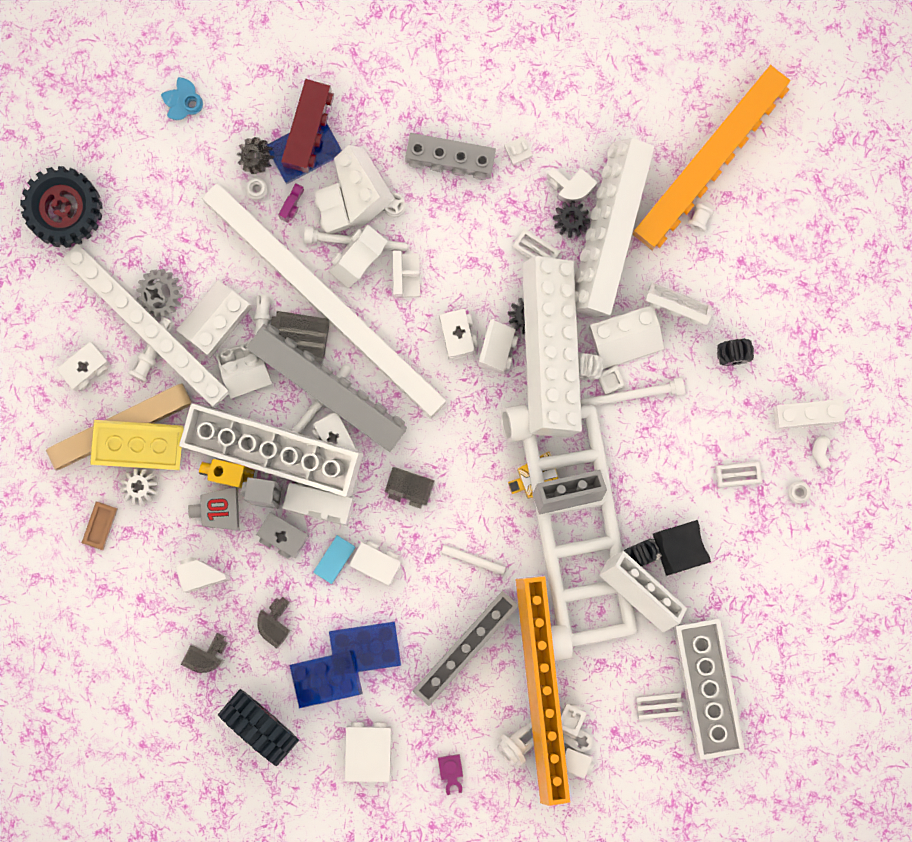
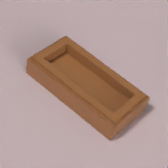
(99, 525)

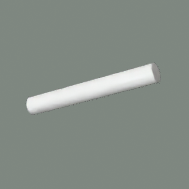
(473, 559)

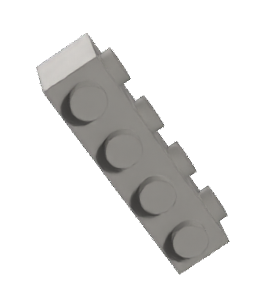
(450, 155)

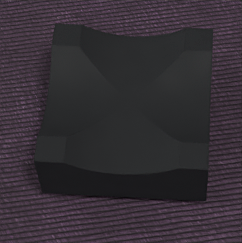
(681, 548)

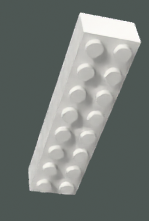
(611, 226)
(551, 347)
(271, 449)

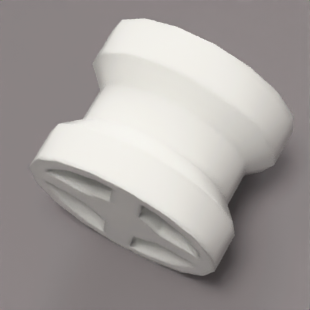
(399, 210)

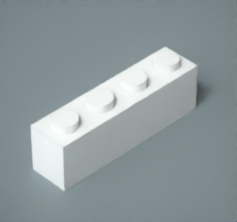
(643, 591)

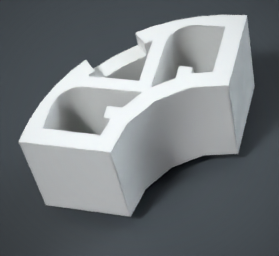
(357, 256)

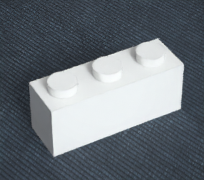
(809, 414)

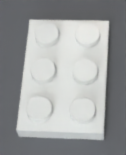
(679, 304)

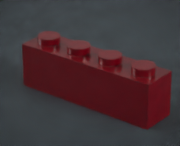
(307, 126)

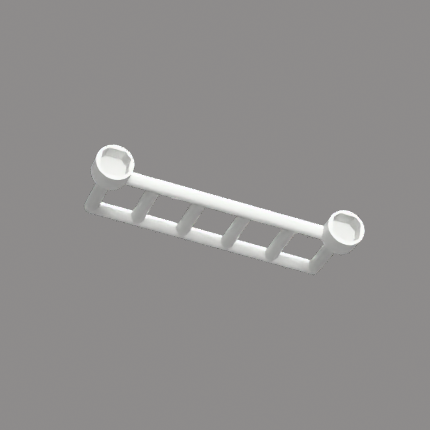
(516, 428)

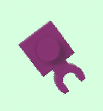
(290, 207)
(451, 769)

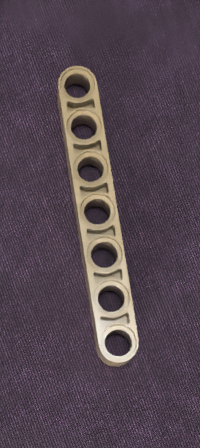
(148, 411)

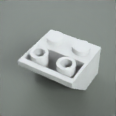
(242, 370)

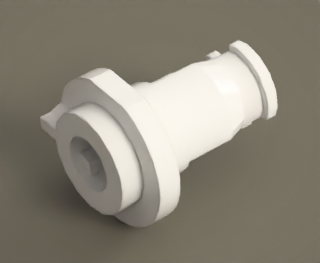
(513, 748)

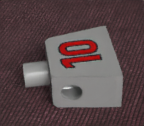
(218, 509)

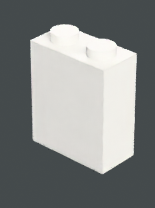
(368, 752)

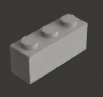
(569, 492)

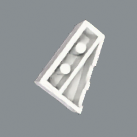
(361, 185)
(318, 503)

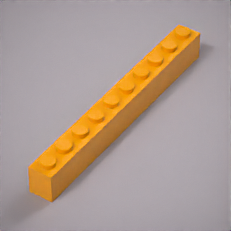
(711, 157)
(542, 690)

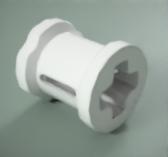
(700, 217)

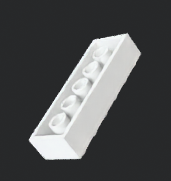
(708, 689)

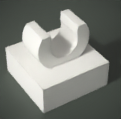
(518, 150)

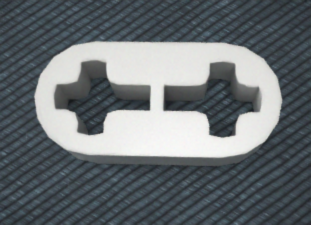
(573, 743)

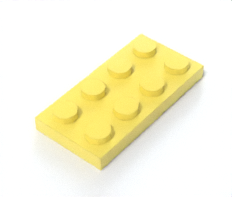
(136, 445)

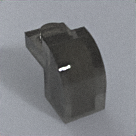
(269, 626)
(205, 661)

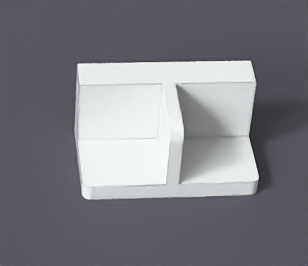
(406, 274)

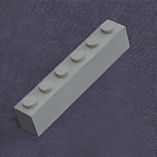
(465, 648)

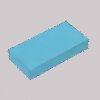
(334, 559)

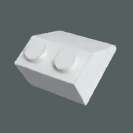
(497, 346)
(198, 575)

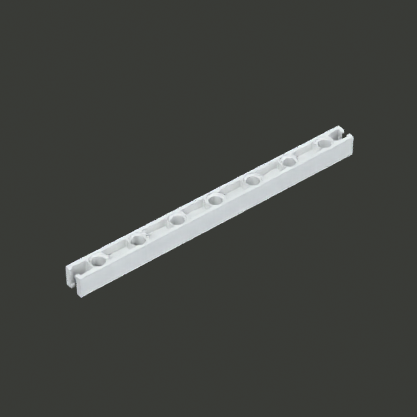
(324, 300)

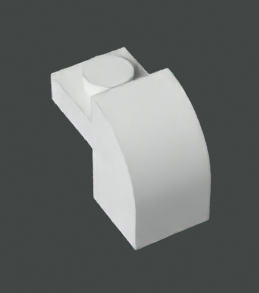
(574, 190)

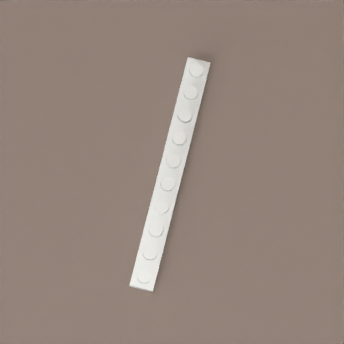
(146, 326)

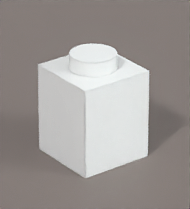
(578, 763)

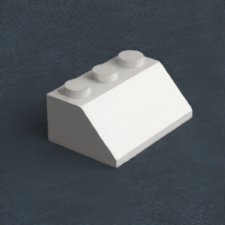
(214, 318)
(627, 336)

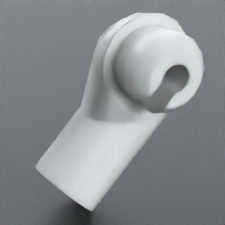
(819, 451)

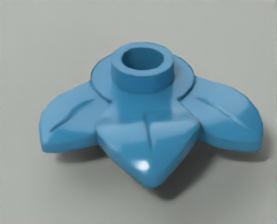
(179, 100)

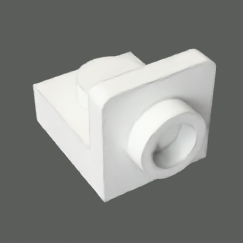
(572, 719)

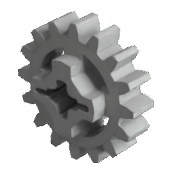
(159, 293)

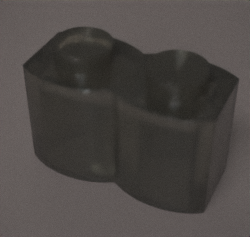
(409, 487)

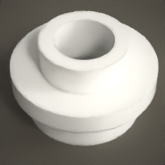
(256, 182)
(806, 492)

